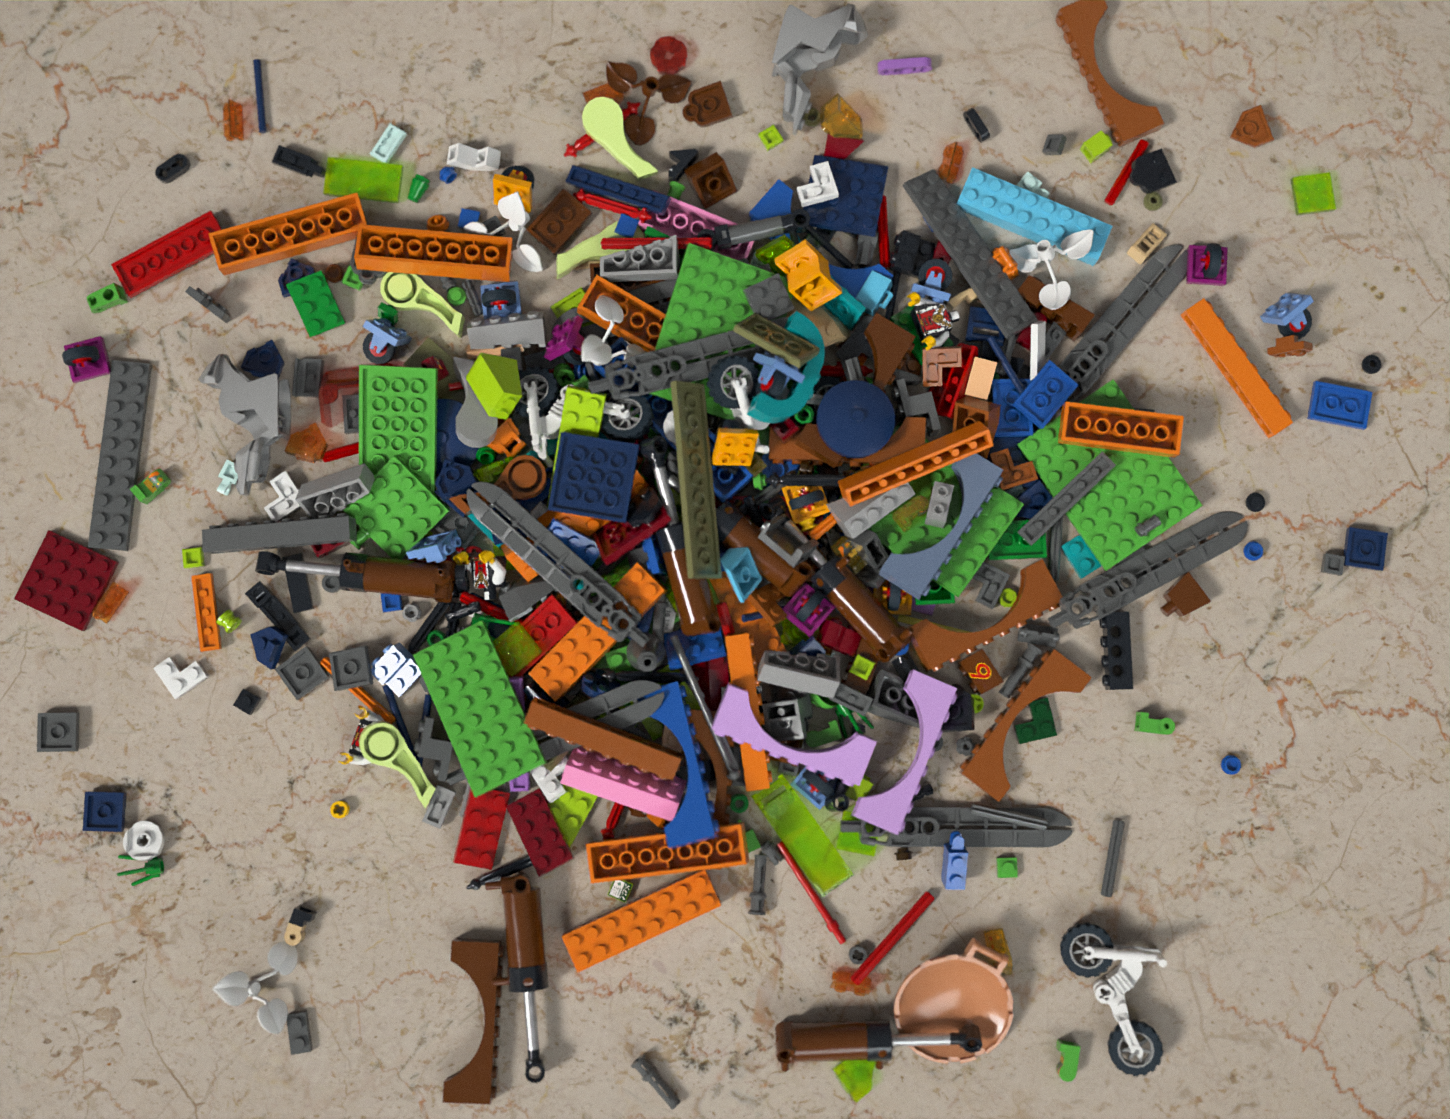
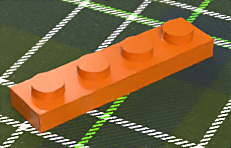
(206, 612)

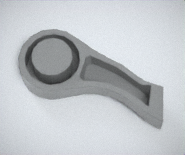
(472, 421)

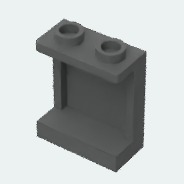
(786, 543)

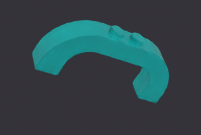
(773, 411)

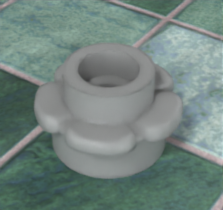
(411, 617)

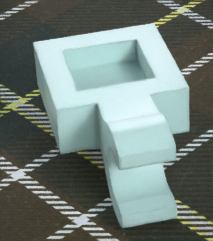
(1032, 184)
(229, 477)

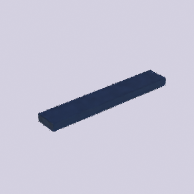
(618, 190)

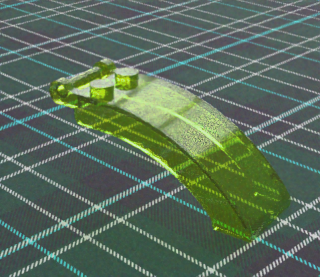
(803, 837)

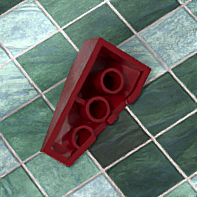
(712, 676)

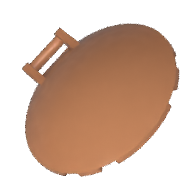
(952, 993)

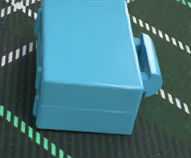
(874, 292)

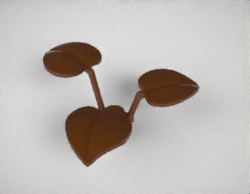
(672, 88)

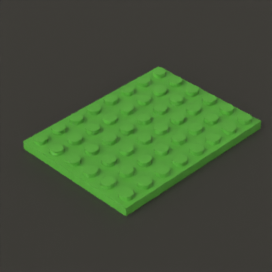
(706, 303)
(1123, 497)
(976, 544)

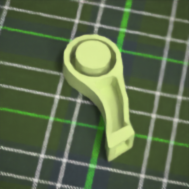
(604, 124)
(589, 250)
(409, 293)
(386, 747)

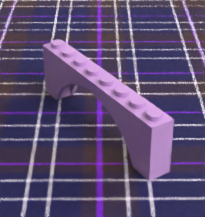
(931, 703)
(845, 760)

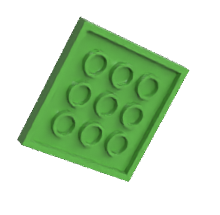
(397, 509)

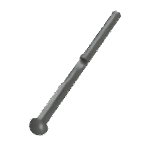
(721, 742)

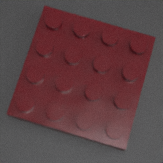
(617, 537)
(66, 580)

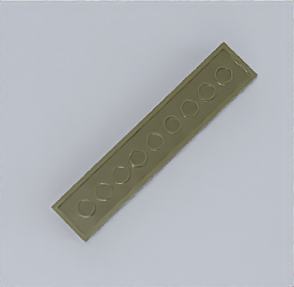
(696, 480)

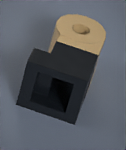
(296, 927)

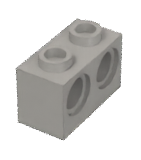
(939, 504)

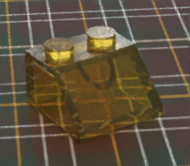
(840, 119)

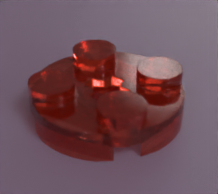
(665, 65)

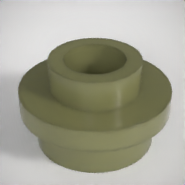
(813, 112)
(1152, 206)

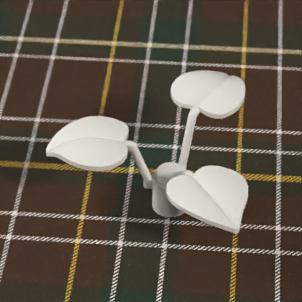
(512, 208)
(1075, 245)
(594, 348)
(236, 987)

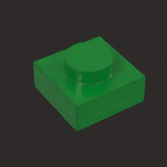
(388, 312)

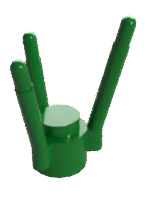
(478, 617)
(841, 710)
(153, 867)

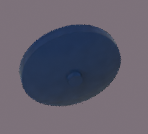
(855, 419)
(448, 444)

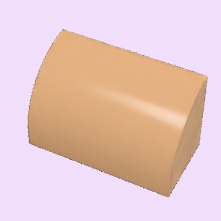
(980, 378)

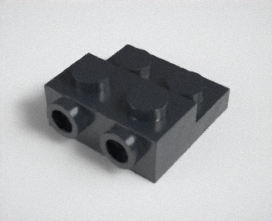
(910, 253)

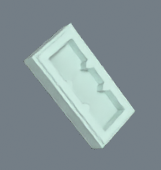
(388, 143)

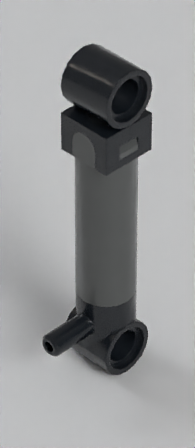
(726, 236)

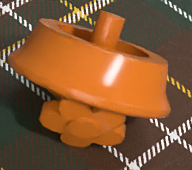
(437, 223)

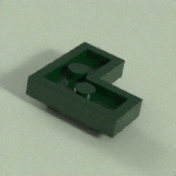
(1040, 727)

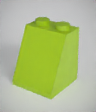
(495, 384)

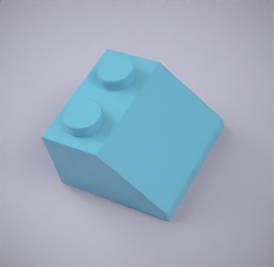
(741, 571)

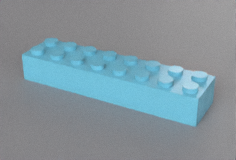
(1028, 213)

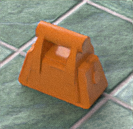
(1006, 261)
(506, 435)

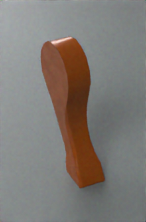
(521, 479)

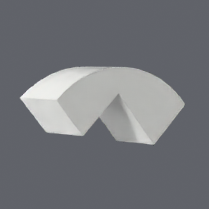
(473, 159)

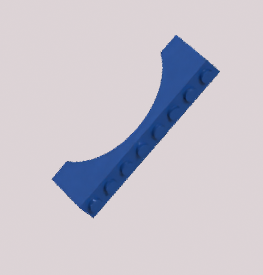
(778, 202)
(695, 818)

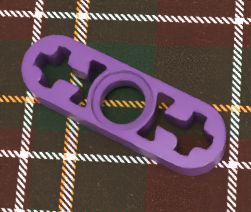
(904, 66)

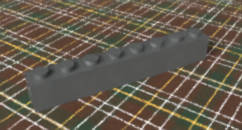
(279, 535)

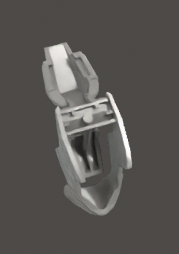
(808, 45)
(256, 405)

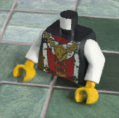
(931, 320)
(487, 571)
(356, 756)

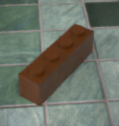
(855, 681)

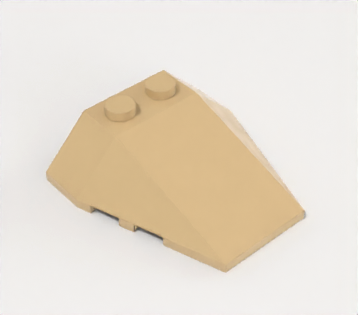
(828, 324)

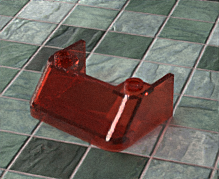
(331, 383)

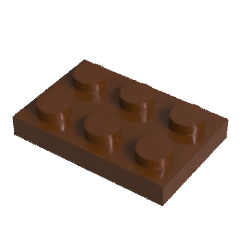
(559, 221)

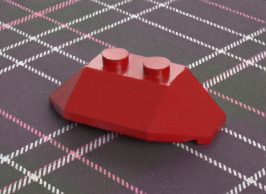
(954, 383)

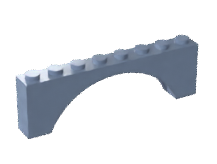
(917, 570)

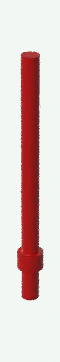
(832, 925)

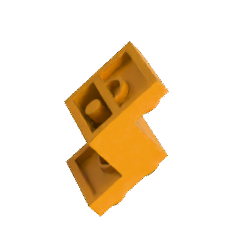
(808, 275)

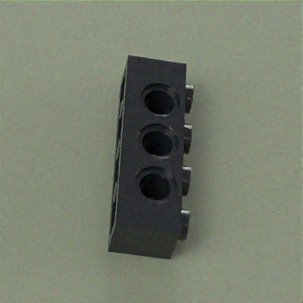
(1124, 680)

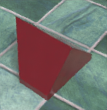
(841, 147)
(787, 429)

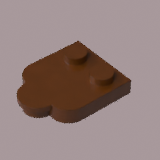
(707, 105)

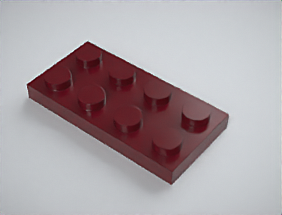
(540, 832)

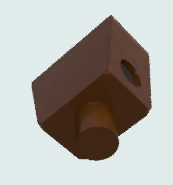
(1184, 596)

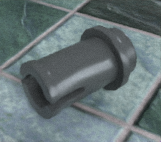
(448, 282)
(1148, 525)
(769, 849)

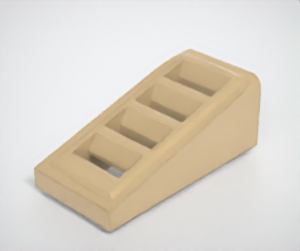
(1138, 252)

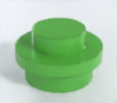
(456, 296)
(759, 481)

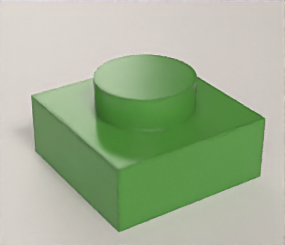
(352, 280)
(1007, 867)

